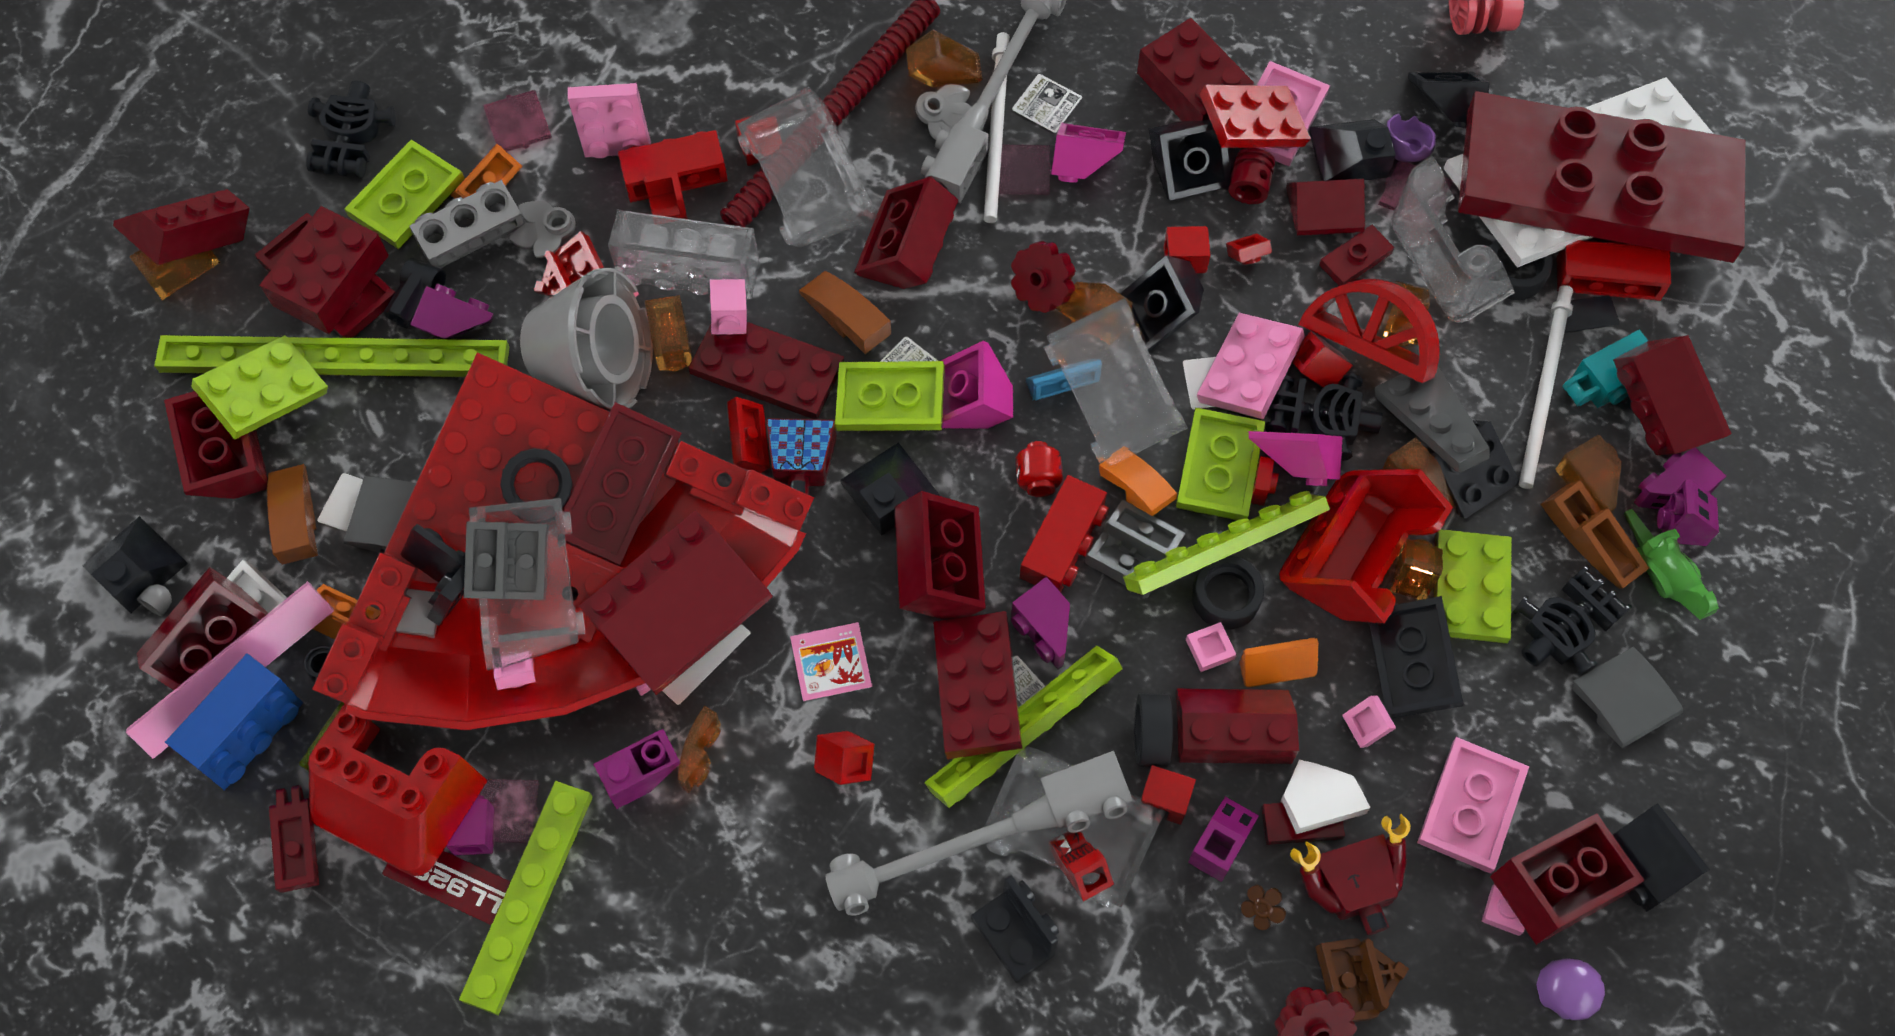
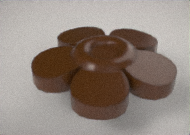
(1263, 906)

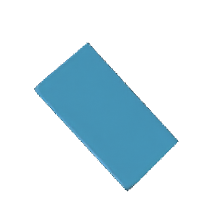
(1047, 384)

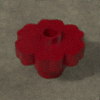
(1043, 276)
(1316, 1014)

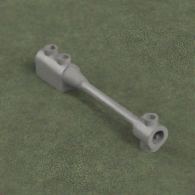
(966, 144)
(1069, 801)

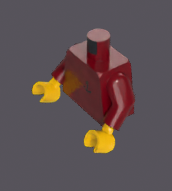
(1358, 876)

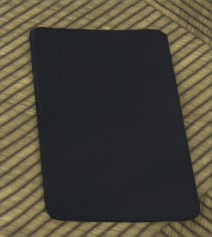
(1592, 313)

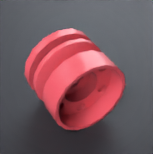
(1477, 14)

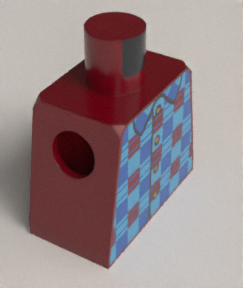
(801, 451)

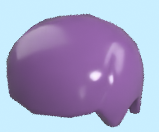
(1411, 139)
(1571, 989)

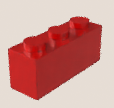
(694, 157)
(1614, 270)
(1065, 534)

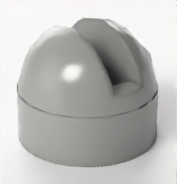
(156, 599)

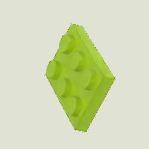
(403, 191)
(259, 386)
(890, 396)
(1219, 465)
(1475, 585)

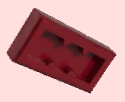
(1356, 256)
(1281, 831)

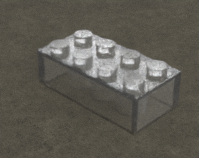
(682, 252)

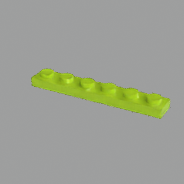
(1217, 546)
(1035, 717)
(526, 898)

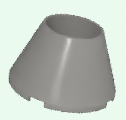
(591, 340)

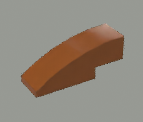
(847, 311)
(291, 515)
(1595, 534)

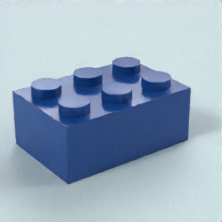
(235, 722)

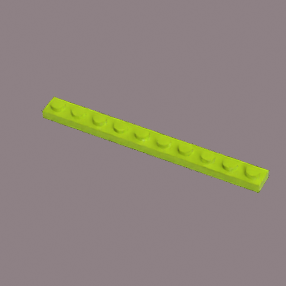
(336, 355)

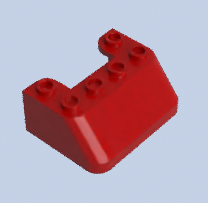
(1356, 541)
(382, 809)

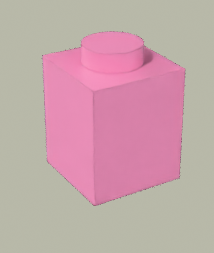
(728, 306)

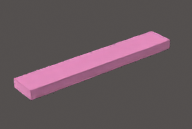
(262, 641)

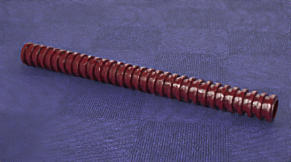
(843, 98)

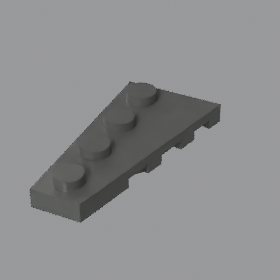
(1436, 418)

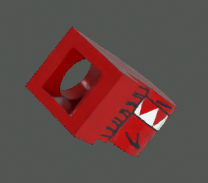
(1079, 858)

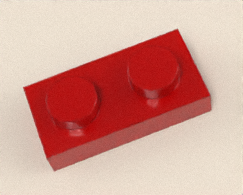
(748, 434)

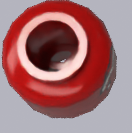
(1039, 469)

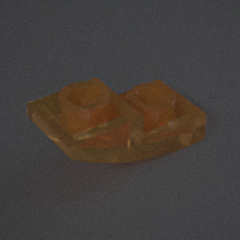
(694, 760)

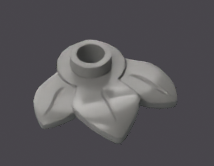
(950, 108)
(540, 229)

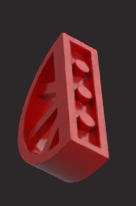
(1366, 342)

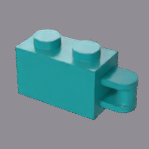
(1597, 374)

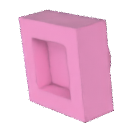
(1210, 647)
(515, 675)
(1369, 721)
(1500, 914)

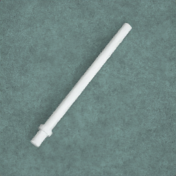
(995, 138)
(1561, 309)

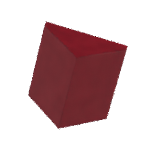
(1327, 206)

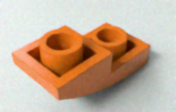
(1142, 484)

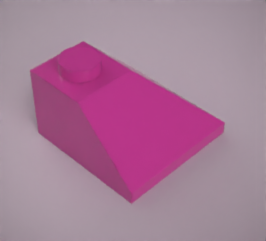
(1084, 150)
(976, 389)
(1303, 455)

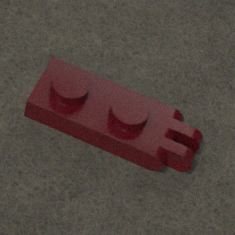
(293, 842)

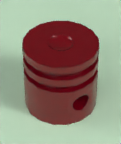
(1254, 174)

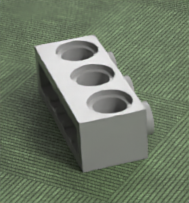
(462, 241)

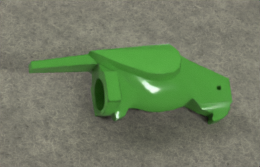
(1671, 570)

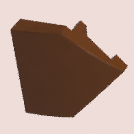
(1360, 975)

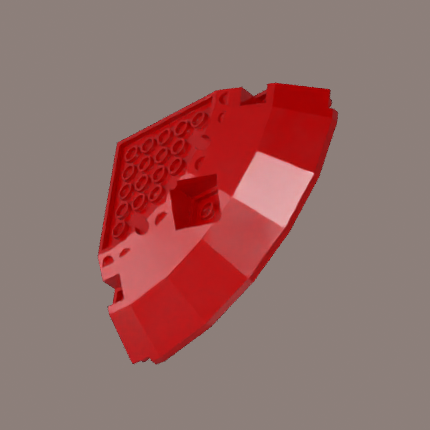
(446, 676)

